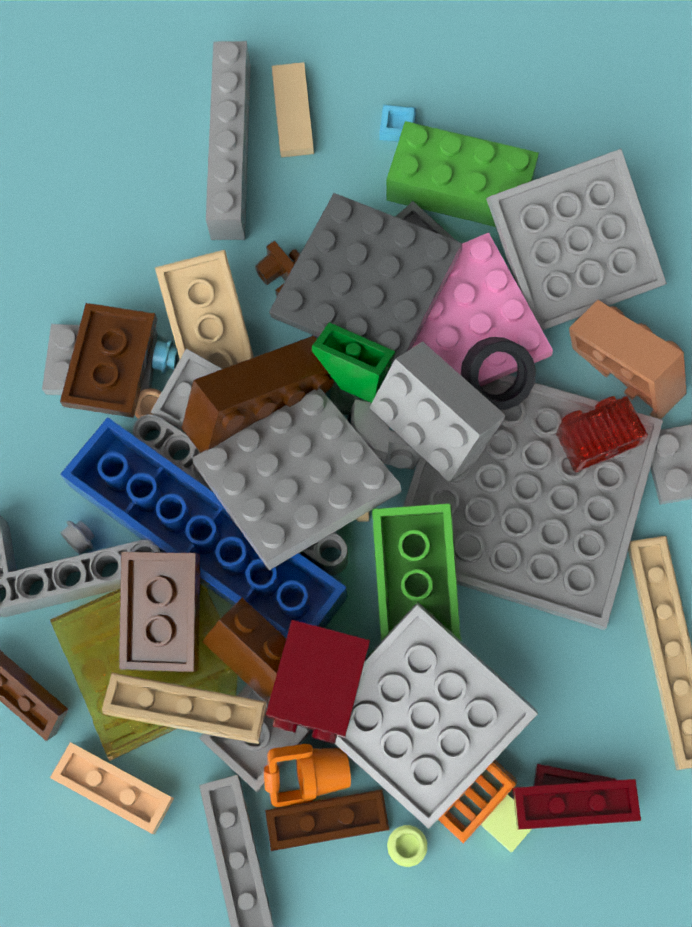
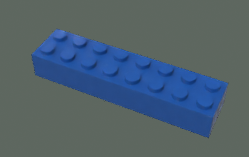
(186, 517)

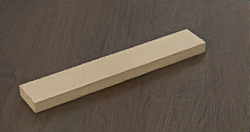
(667, 639)

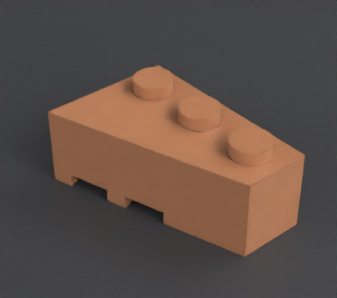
(633, 355)

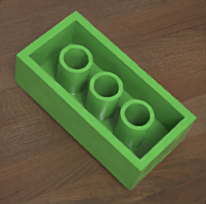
(454, 172)
(416, 564)

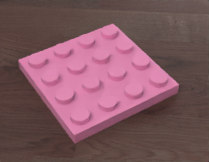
(479, 304)

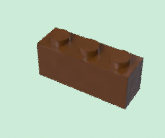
(248, 646)

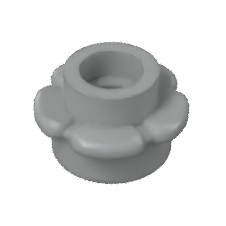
(78, 536)

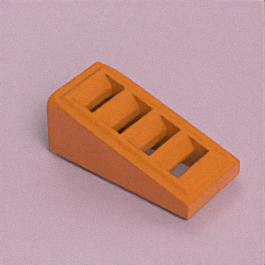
(460, 830)

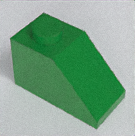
(353, 361)

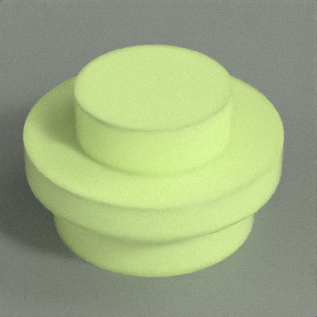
(407, 846)

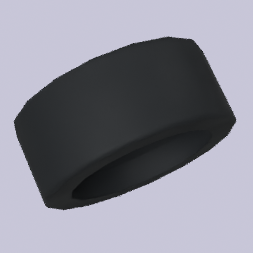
(525, 370)

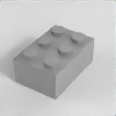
(436, 411)

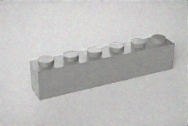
(228, 141)

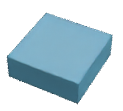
(393, 121)

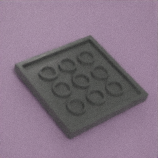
(366, 276)

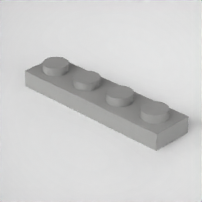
(236, 853)

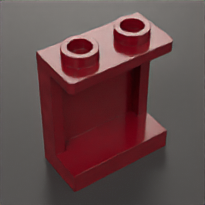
(317, 681)

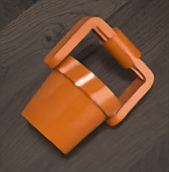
(318, 773)

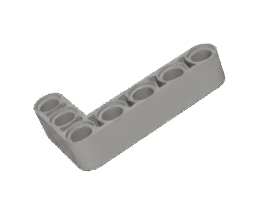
(55, 574)

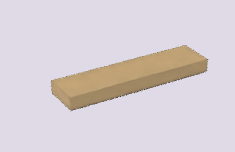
(184, 708)

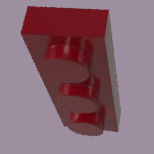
(576, 804)

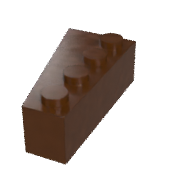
(250, 391)

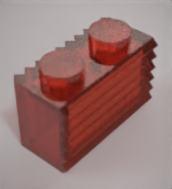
(600, 432)

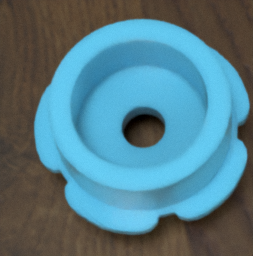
(164, 356)

